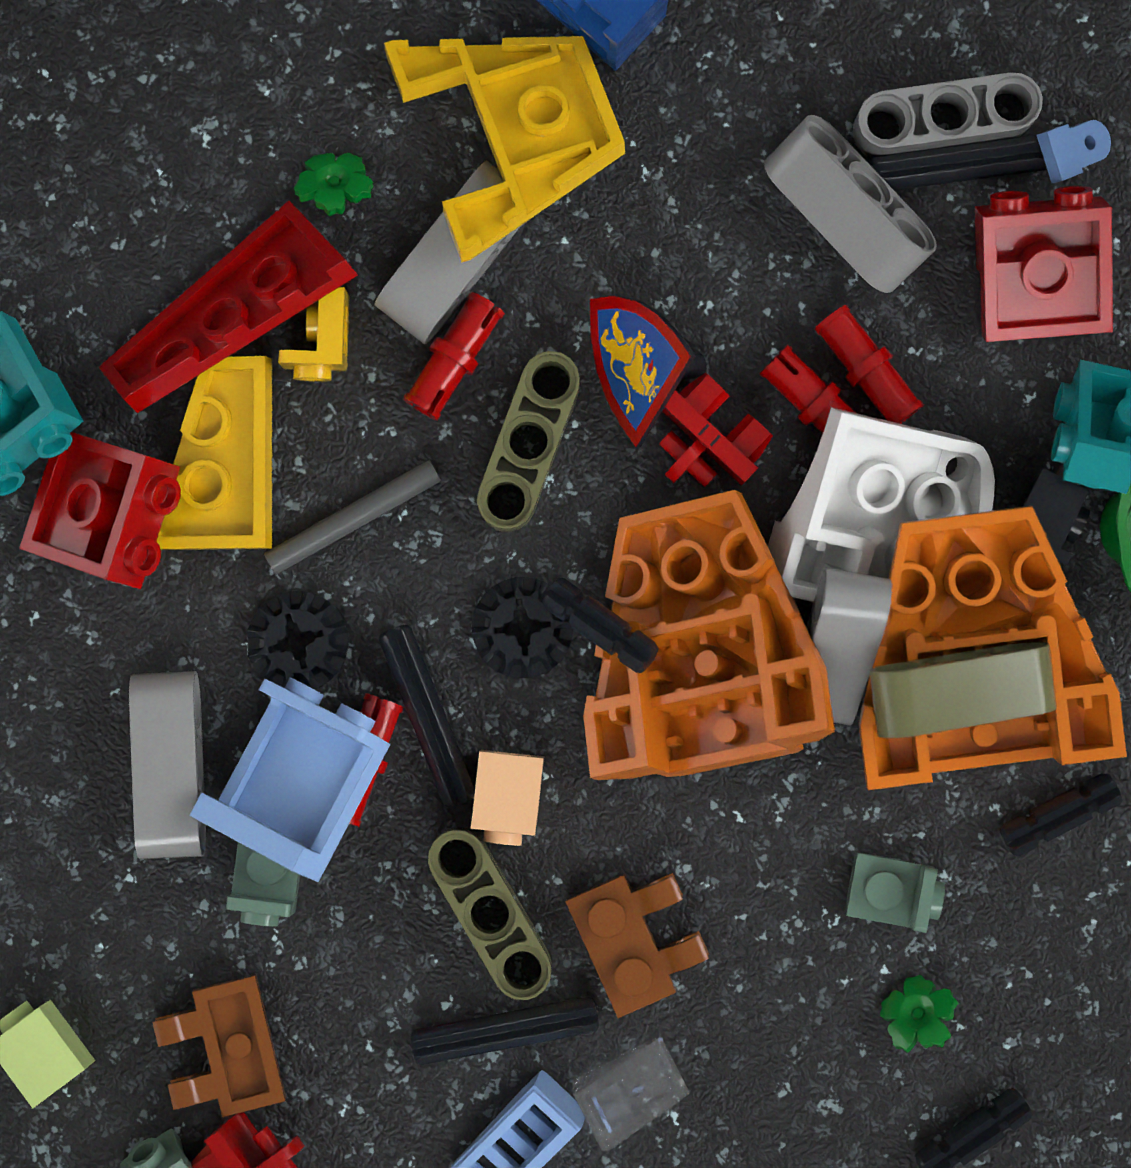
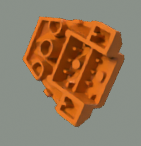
(978, 587)
(733, 653)

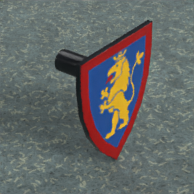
(638, 361)

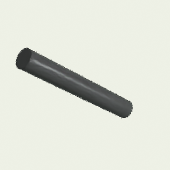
(352, 517)

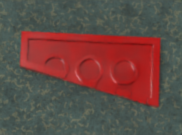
(239, 299)

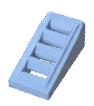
(553, 1101)

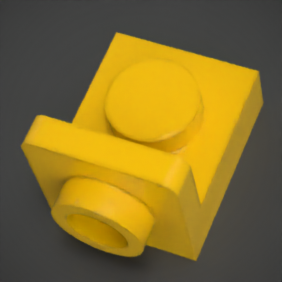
(327, 326)

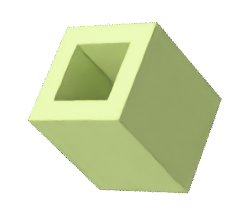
(40, 1051)

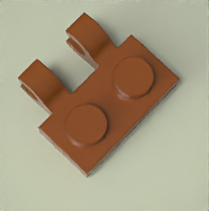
(622, 944)
(237, 1047)

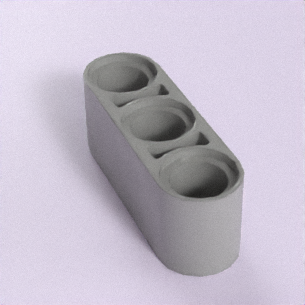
(970, 97)
(850, 204)
(433, 277)
(847, 631)
(166, 764)

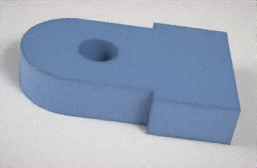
(1073, 147)

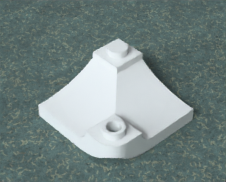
(862, 488)

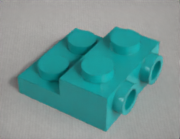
(33, 408)
(1096, 427)

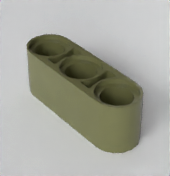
(529, 410)
(963, 689)
(491, 944)

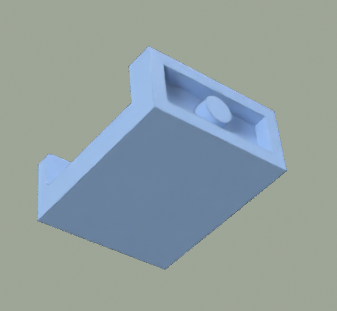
(297, 780)

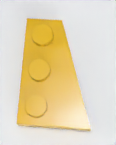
(225, 461)

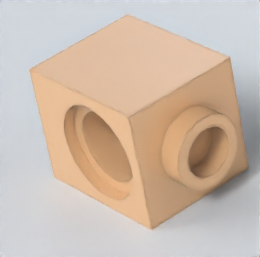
(507, 796)

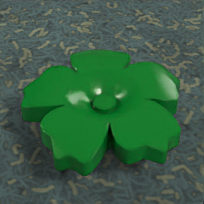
(332, 181)
(918, 1014)

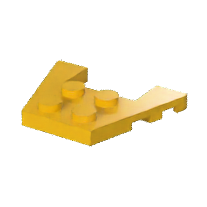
(539, 115)

